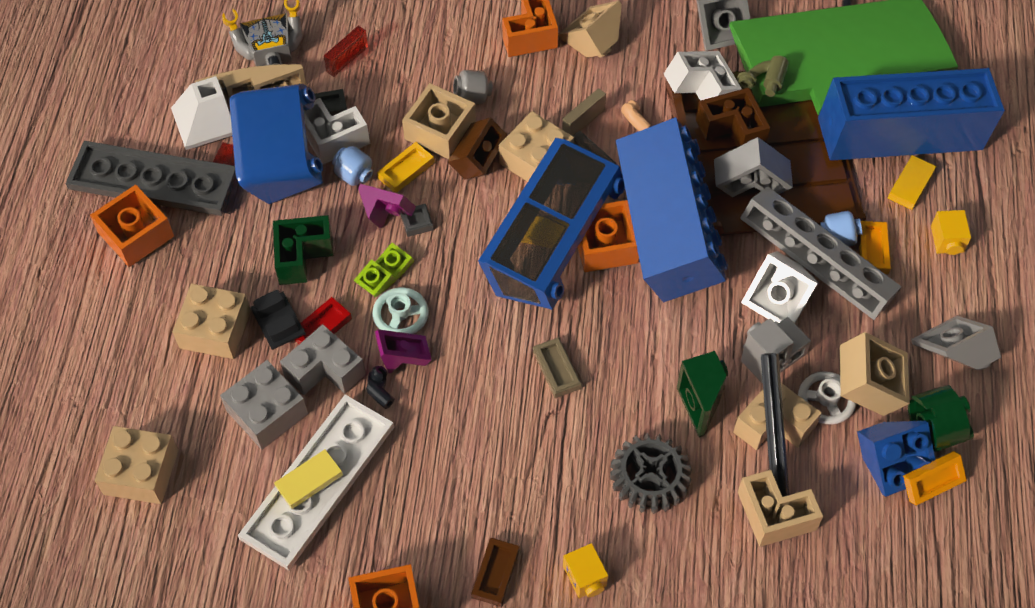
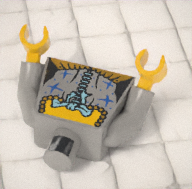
(267, 39)

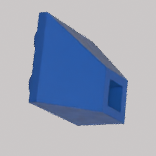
(895, 450)

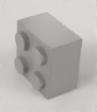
(264, 404)

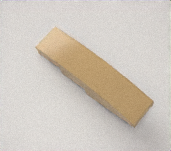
(259, 78)

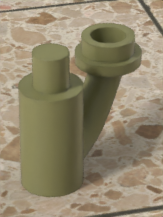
(776, 71)

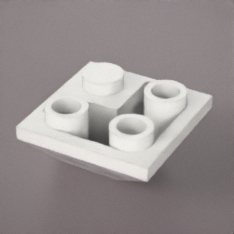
(202, 114)

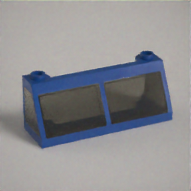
(549, 224)

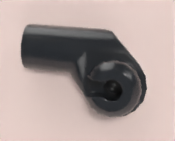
(376, 387)

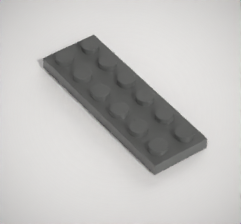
(162, 177)

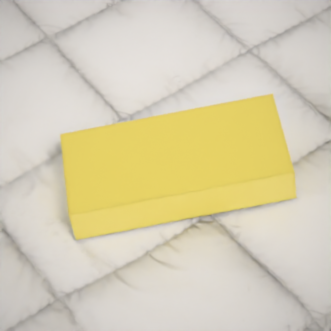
(308, 479)

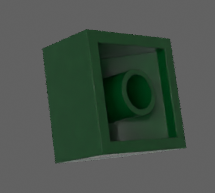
(701, 388)

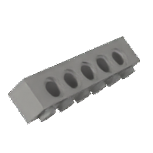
(820, 252)

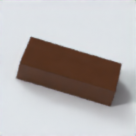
(495, 572)

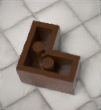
(732, 114)

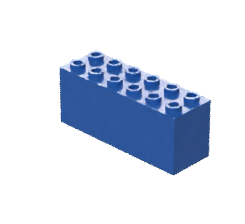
(909, 113)
(671, 210)

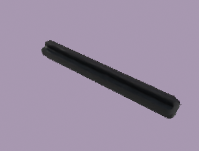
(775, 420)

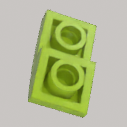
(384, 272)

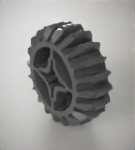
(664, 456)

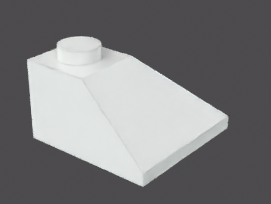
(780, 288)

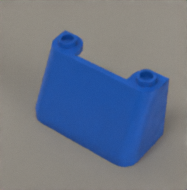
(272, 142)

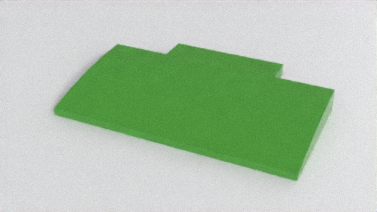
(841, 43)

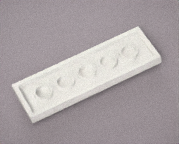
(351, 438)

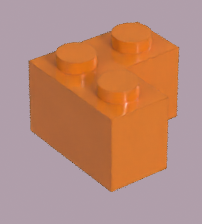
(532, 30)

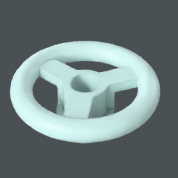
(396, 299)

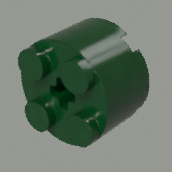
(945, 415)

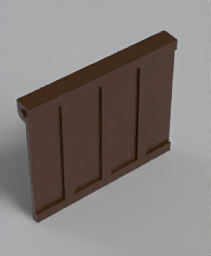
(818, 183)

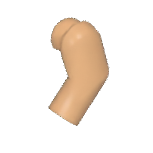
(631, 113)

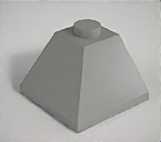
(715, 20)
(962, 341)

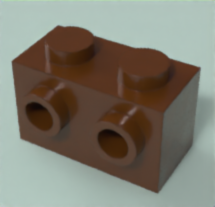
(477, 148)

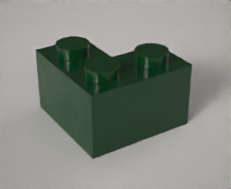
(297, 241)

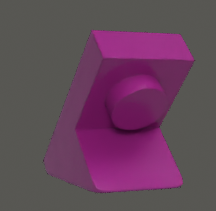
(380, 203)
(402, 348)

